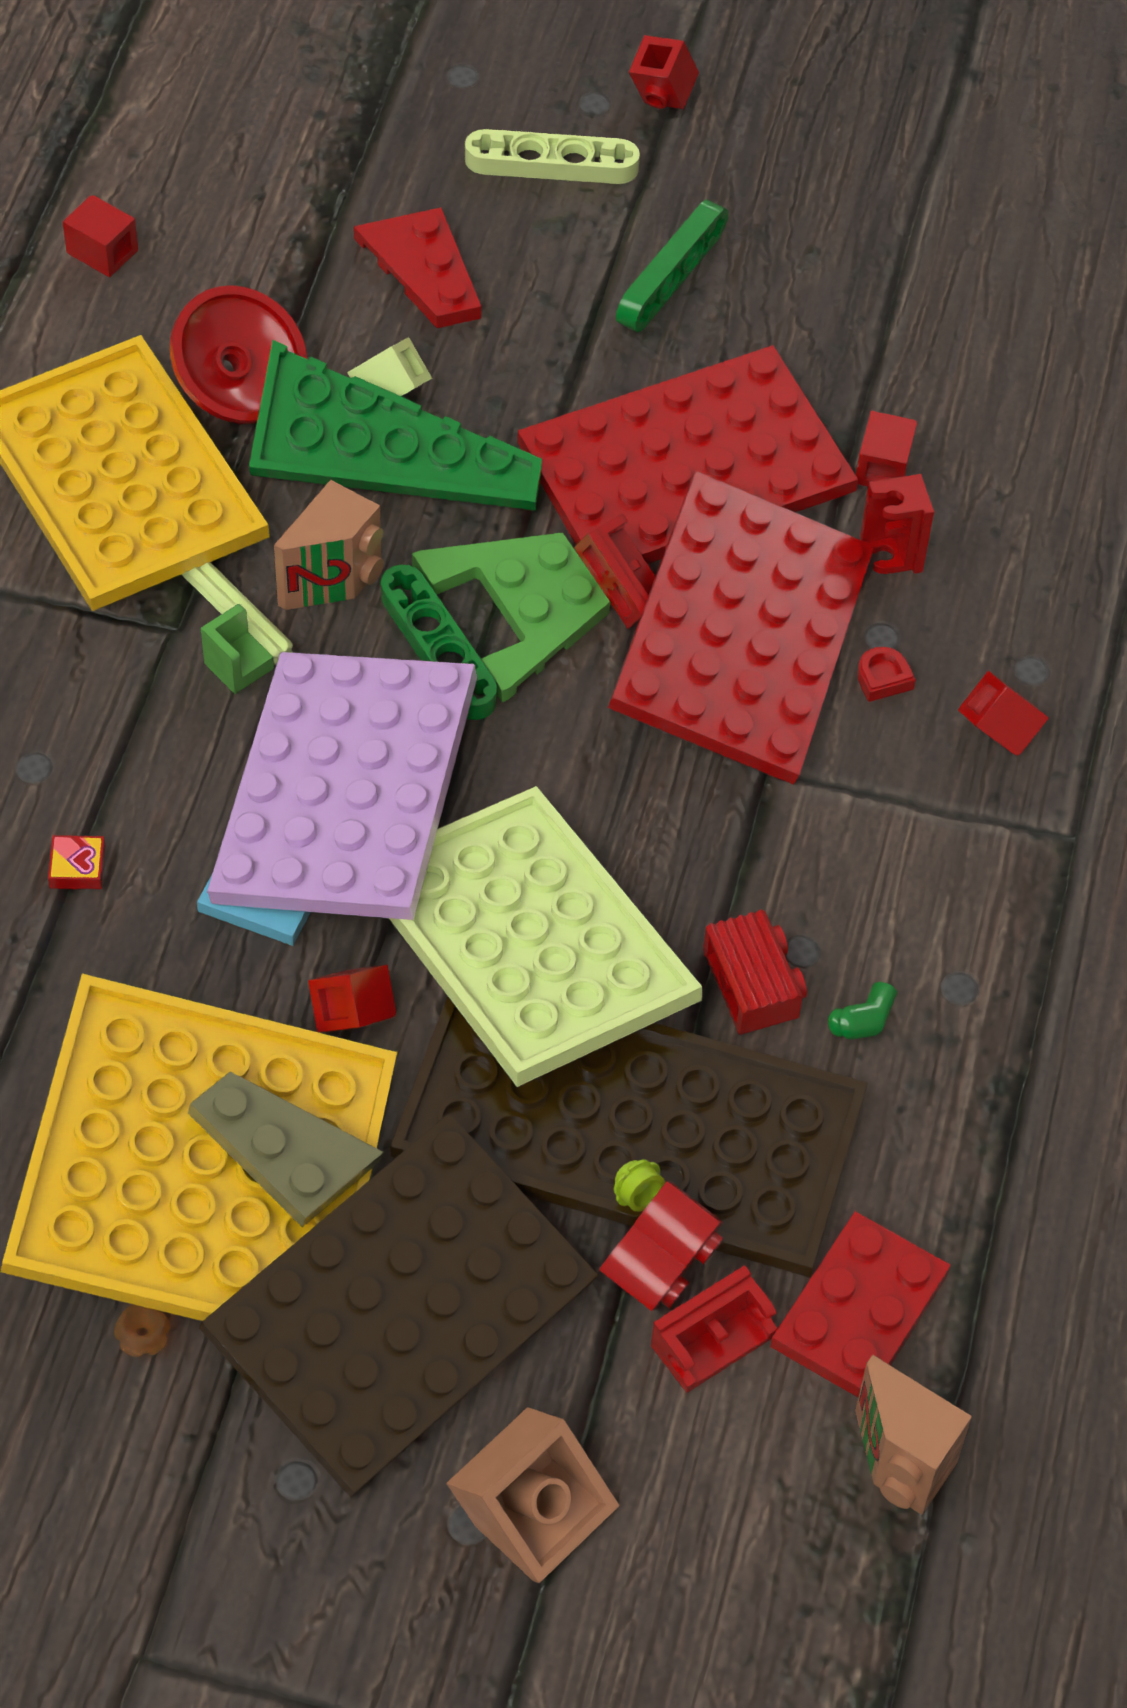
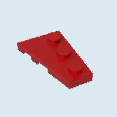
(426, 262)

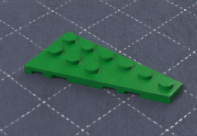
(365, 437)

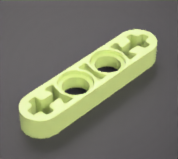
(551, 162)

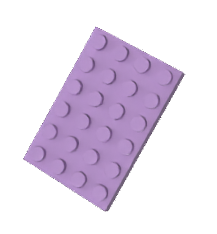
(344, 786)

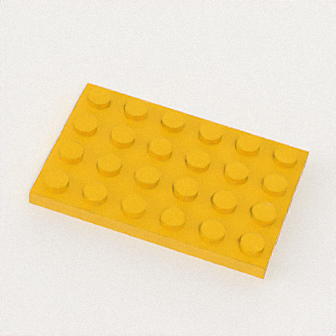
(121, 473)

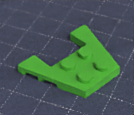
(537, 588)

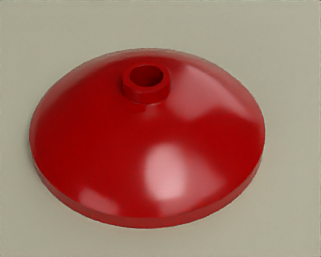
(233, 327)

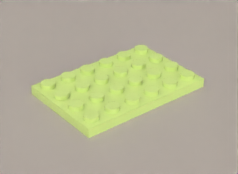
(539, 939)

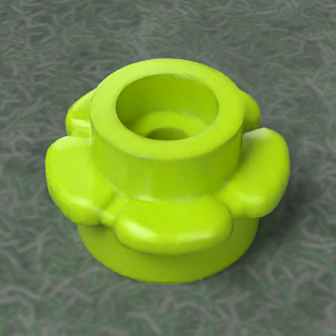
(638, 1184)

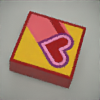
(76, 862)

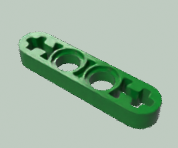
(672, 266)
(443, 639)

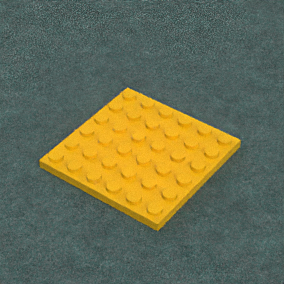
(131, 1188)

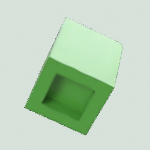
(233, 651)

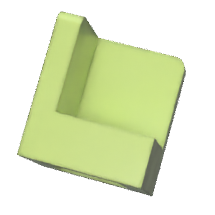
(394, 369)

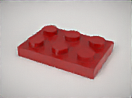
(860, 1303)

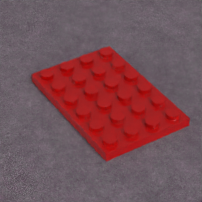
(640, 450)
(742, 628)

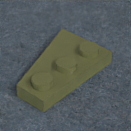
(282, 1146)

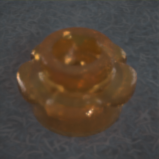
(141, 1317)

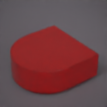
(884, 673)

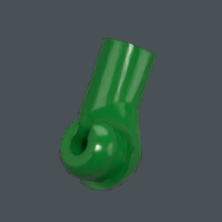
(866, 1018)

